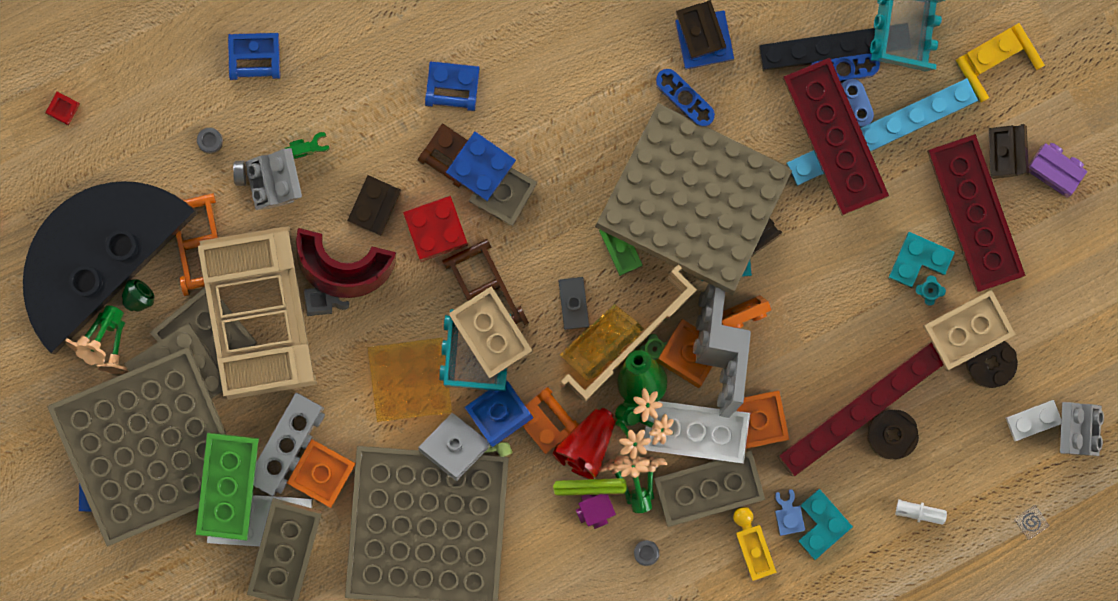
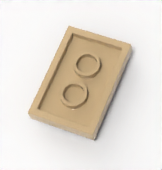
(969, 330)
(490, 332)

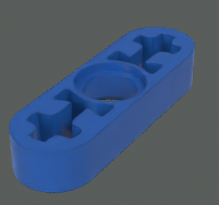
(862, 72)
(685, 87)

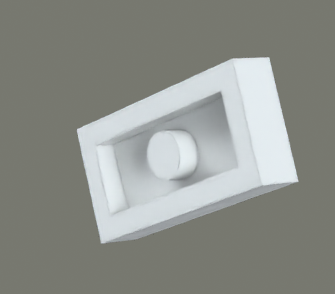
(1033, 420)

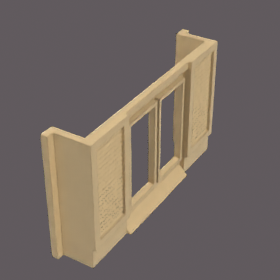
(245, 260)
(686, 291)

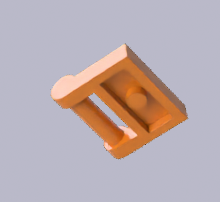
(541, 428)

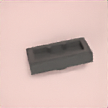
(573, 303)

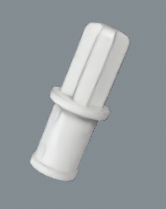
(920, 512)

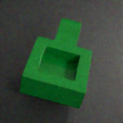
(303, 149)

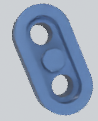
(859, 101)

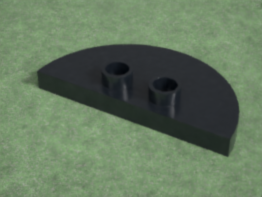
(91, 252)

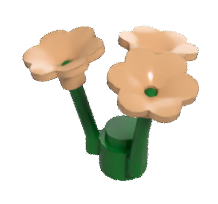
(90, 352)

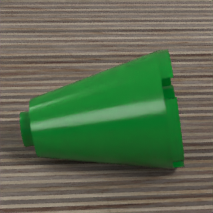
(641, 372)

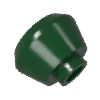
(137, 296)

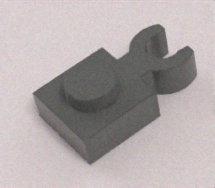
(320, 303)

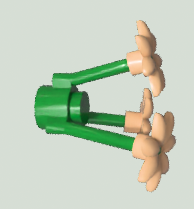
(629, 415)
(639, 497)

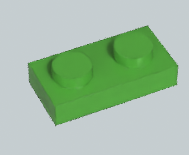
(622, 254)

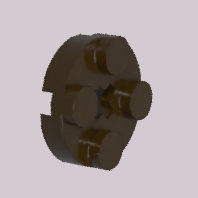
(998, 376)
(907, 432)

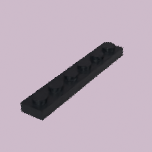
(815, 49)

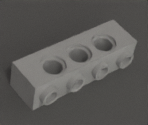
(285, 429)

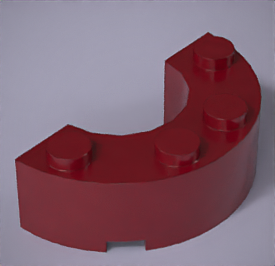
(338, 278)

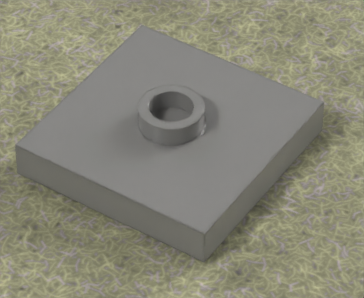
(454, 446)

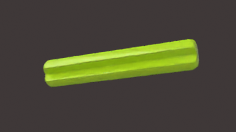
(590, 487)

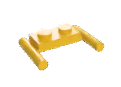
(994, 52)

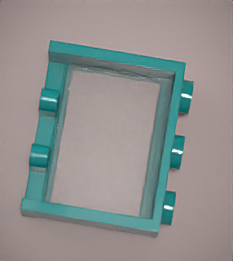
(905, 33)
(462, 366)

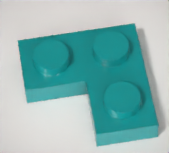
(916, 253)
(829, 524)

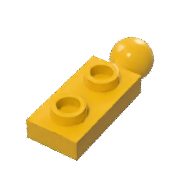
(753, 545)

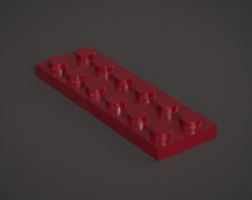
(835, 136)
(976, 213)

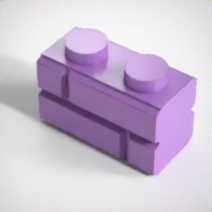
(1056, 169)

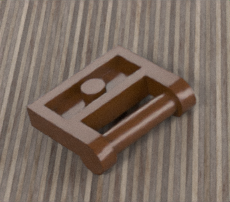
(447, 143)

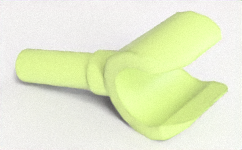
(502, 448)

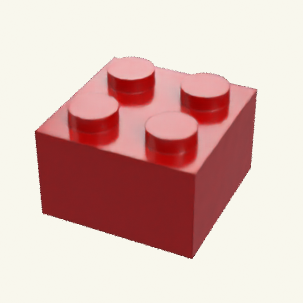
(435, 228)

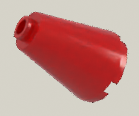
(587, 444)

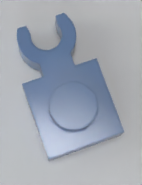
(788, 518)

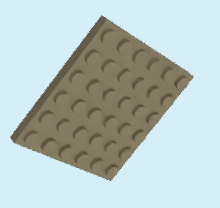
(694, 198)
(140, 444)
(423, 531)

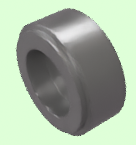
(209, 140)
(239, 173)
(646, 553)

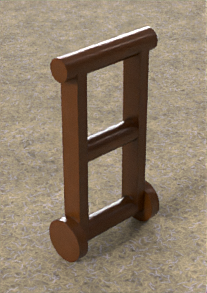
(483, 246)

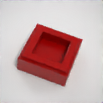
(62, 108)

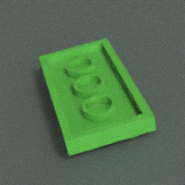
(227, 486)

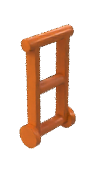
(186, 281)

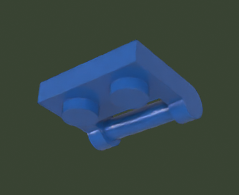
(254, 47)
(452, 77)

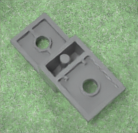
(722, 348)

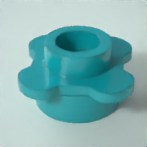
(938, 290)

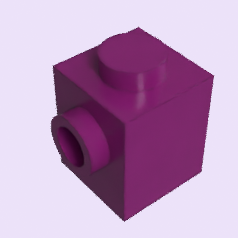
(595, 510)

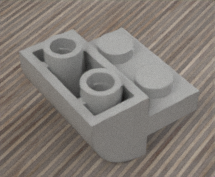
(273, 179)
(1081, 429)

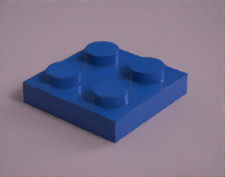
(714, 58)
(481, 166)
(498, 414)

